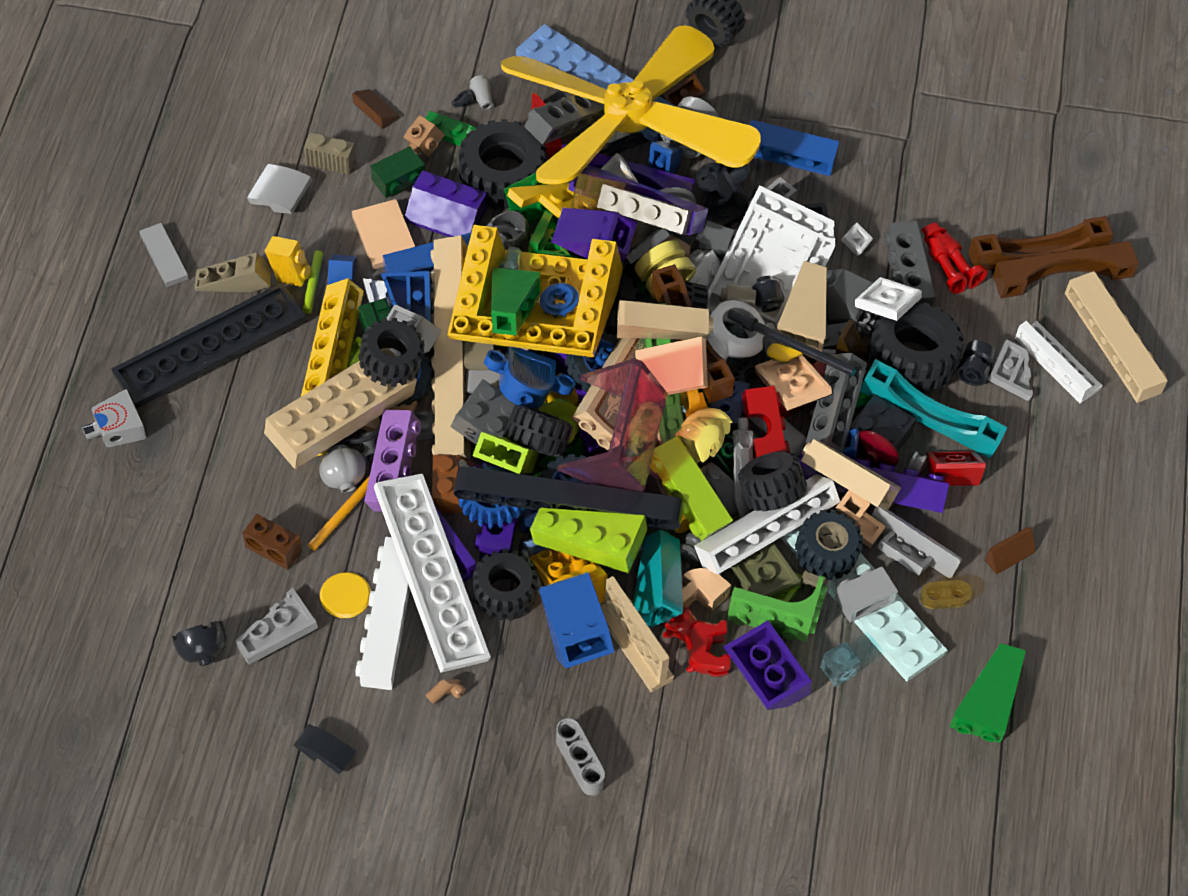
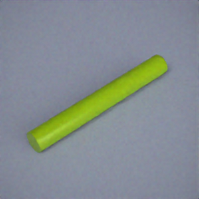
(312, 282)

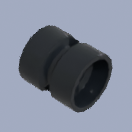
(976, 363)

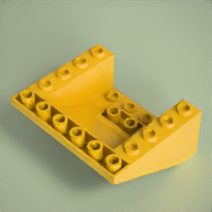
(575, 334)

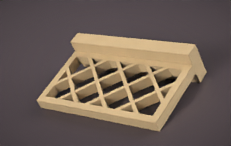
(635, 637)

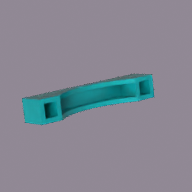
(970, 430)

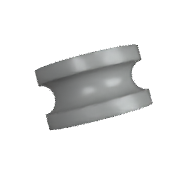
(917, 462)

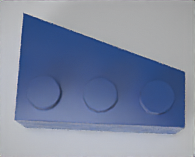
(410, 291)

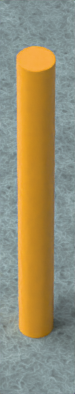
(337, 518)

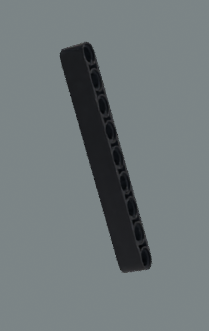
(541, 492)

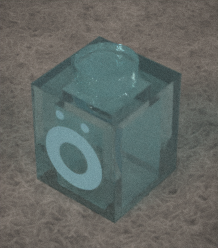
(840, 664)

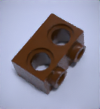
(272, 541)

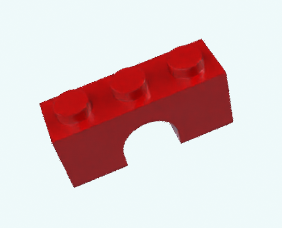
(764, 404)

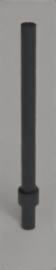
(751, 324)

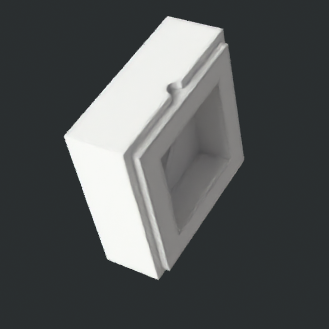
(856, 239)

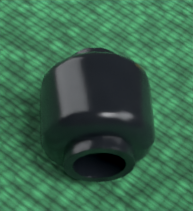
(768, 294)

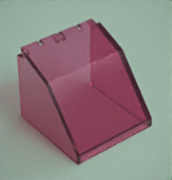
(635, 428)

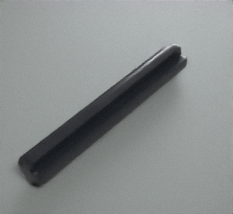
(623, 144)

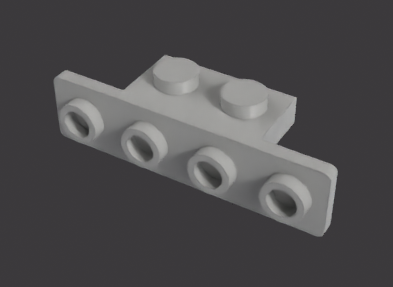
(913, 547)

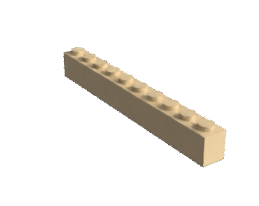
(448, 356)

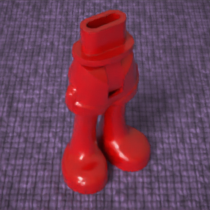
(945, 248)

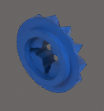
(559, 291)

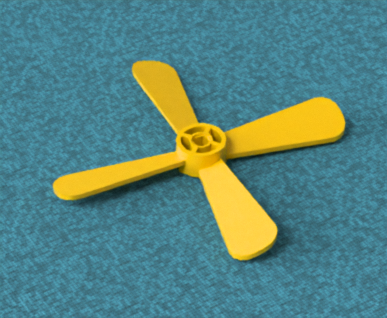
(632, 108)

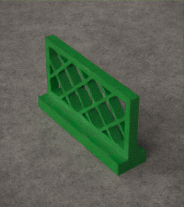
(542, 237)

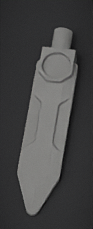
(742, 455)

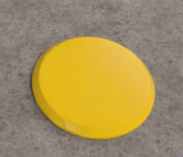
(345, 595)

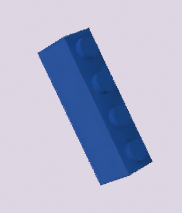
(796, 148)
(413, 258)

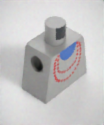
(115, 421)

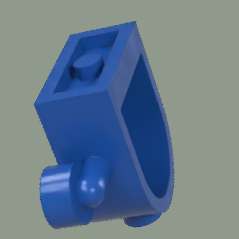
(527, 376)

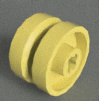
(663, 256)

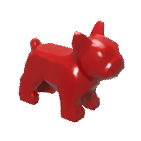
(698, 641)

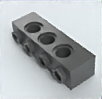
(563, 118)
(909, 258)
(835, 412)

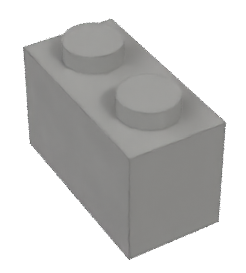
(865, 594)

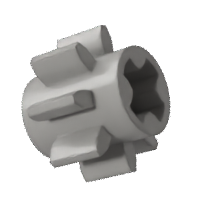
(864, 323)

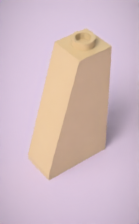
(806, 307)
(662, 321)
(850, 474)

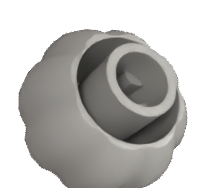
(342, 468)

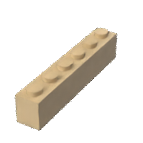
(1116, 337)

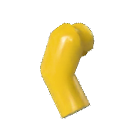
(782, 353)

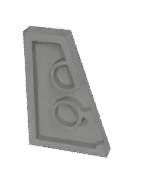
(278, 628)

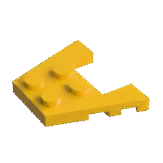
(552, 196)

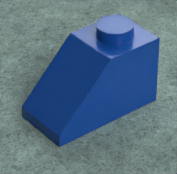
(664, 156)

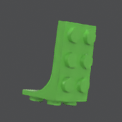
(788, 619)

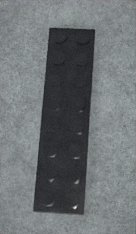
(208, 345)

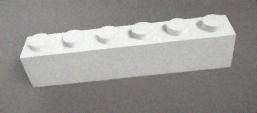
(763, 527)
(385, 621)

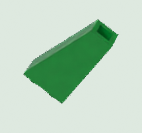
(513, 298)
(991, 697)

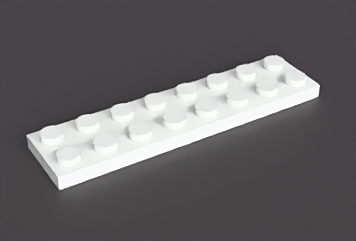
(431, 573)

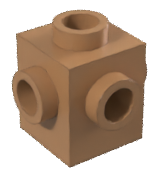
(423, 136)

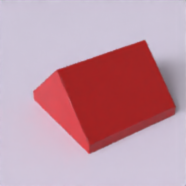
(957, 467)

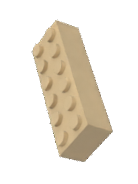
(332, 413)

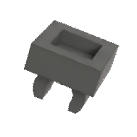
(426, 420)

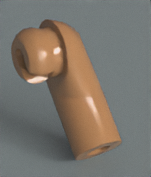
(446, 686)

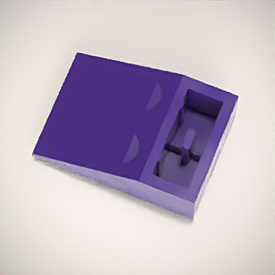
(580, 226)

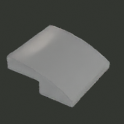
(279, 188)

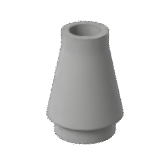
(481, 89)

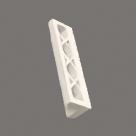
(1057, 361)

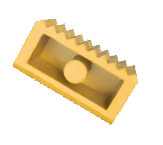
(288, 261)

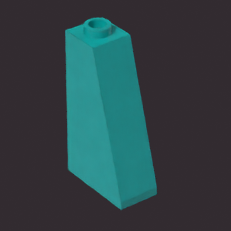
(659, 579)

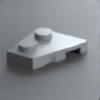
(1012, 370)

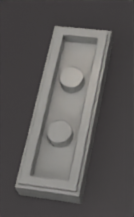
(163, 255)

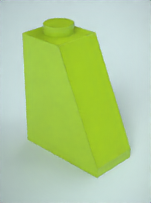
(505, 453)

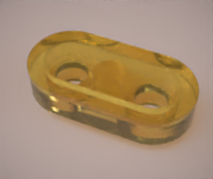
(944, 594)

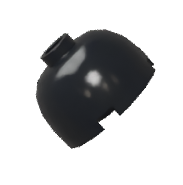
(201, 643)

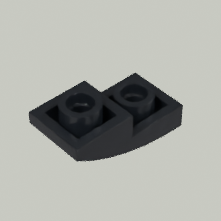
(324, 746)

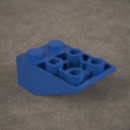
(576, 620)

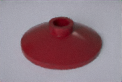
(877, 448)

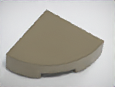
(812, 579)

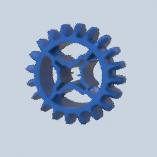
(489, 512)

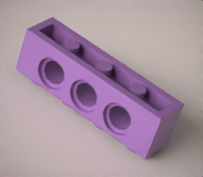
(388, 448)

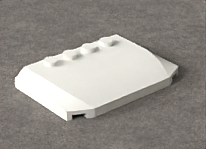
(773, 243)

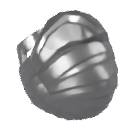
(511, 228)

